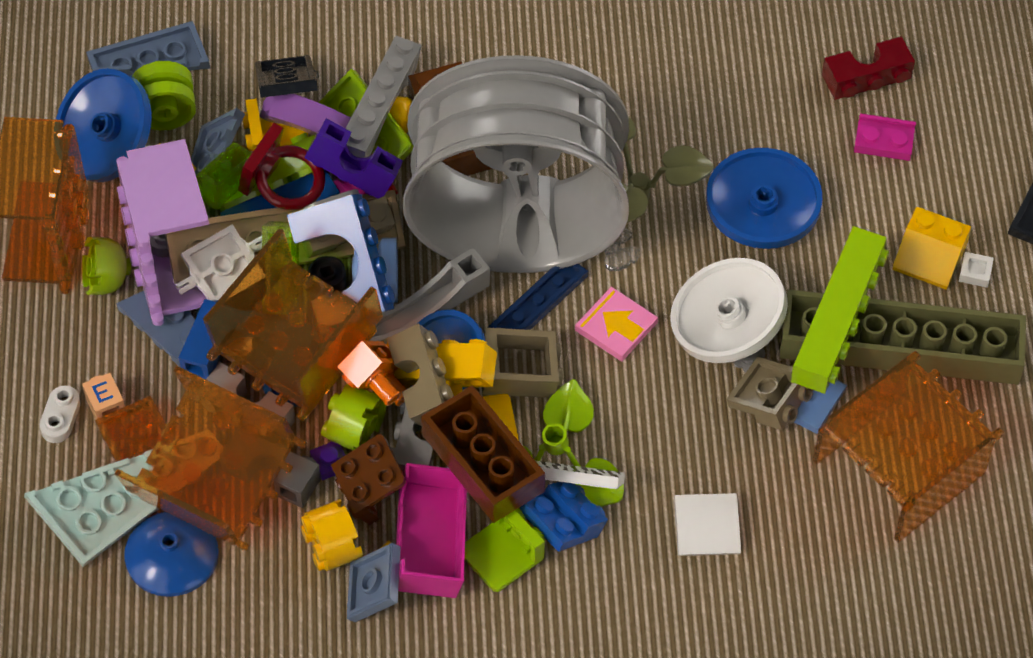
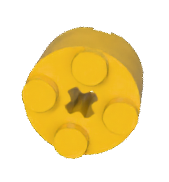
(331, 535)

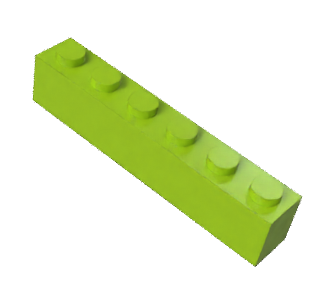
(839, 310)

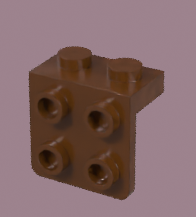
(368, 477)

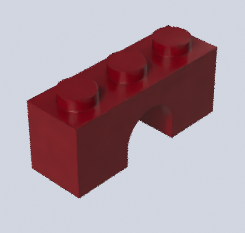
(849, 77)

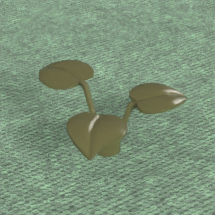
(682, 168)

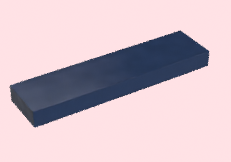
(541, 298)

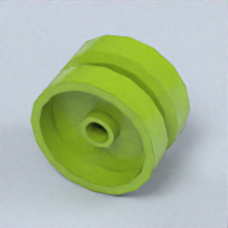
(169, 93)

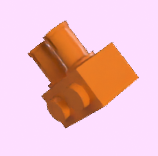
(373, 367)

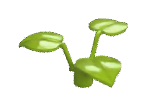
(573, 411)

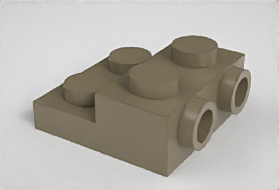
(769, 394)

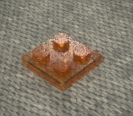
(132, 429)

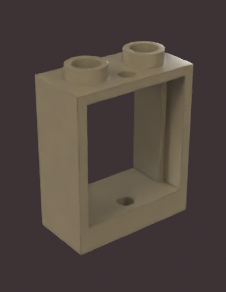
(525, 384)

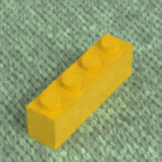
(465, 364)

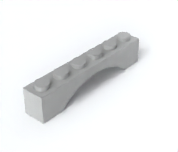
(380, 95)
(450, 287)

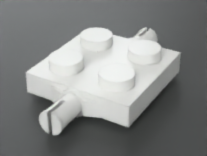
(217, 262)

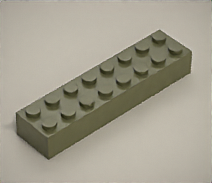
(947, 338)

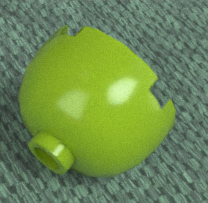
(104, 266)

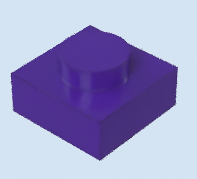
(325, 456)

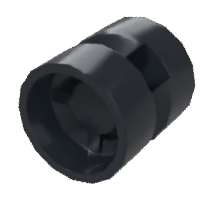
(330, 271)

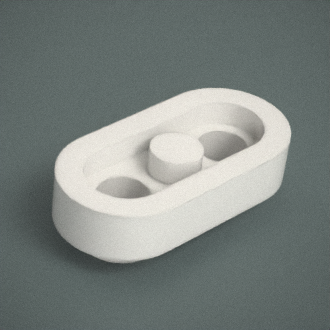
(60, 411)

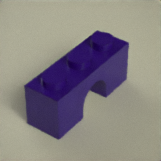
(369, 174)

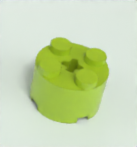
(353, 417)

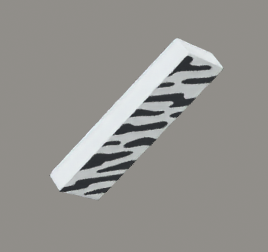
(582, 475)

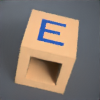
(102, 395)

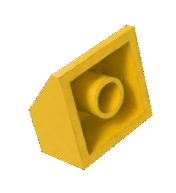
(931, 248)

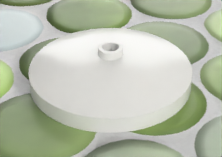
(729, 310)

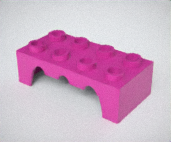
(431, 531)

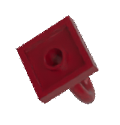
(264, 162)

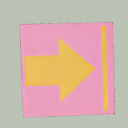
(616, 324)

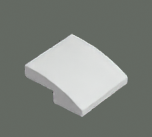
(707, 524)

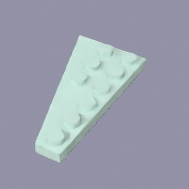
(93, 508)

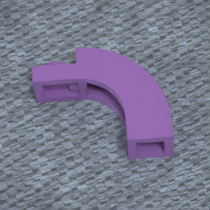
(300, 113)

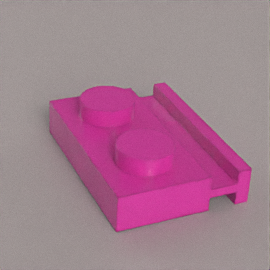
(884, 137)

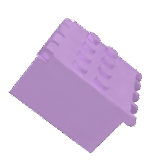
(159, 199)

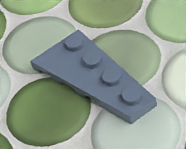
(172, 44)
(215, 138)
(168, 336)

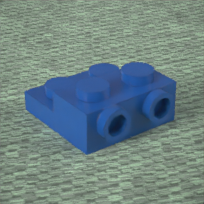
(565, 515)

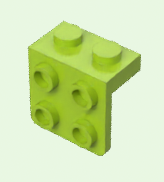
(505, 550)

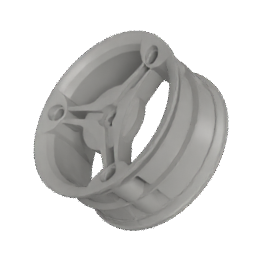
(517, 121)

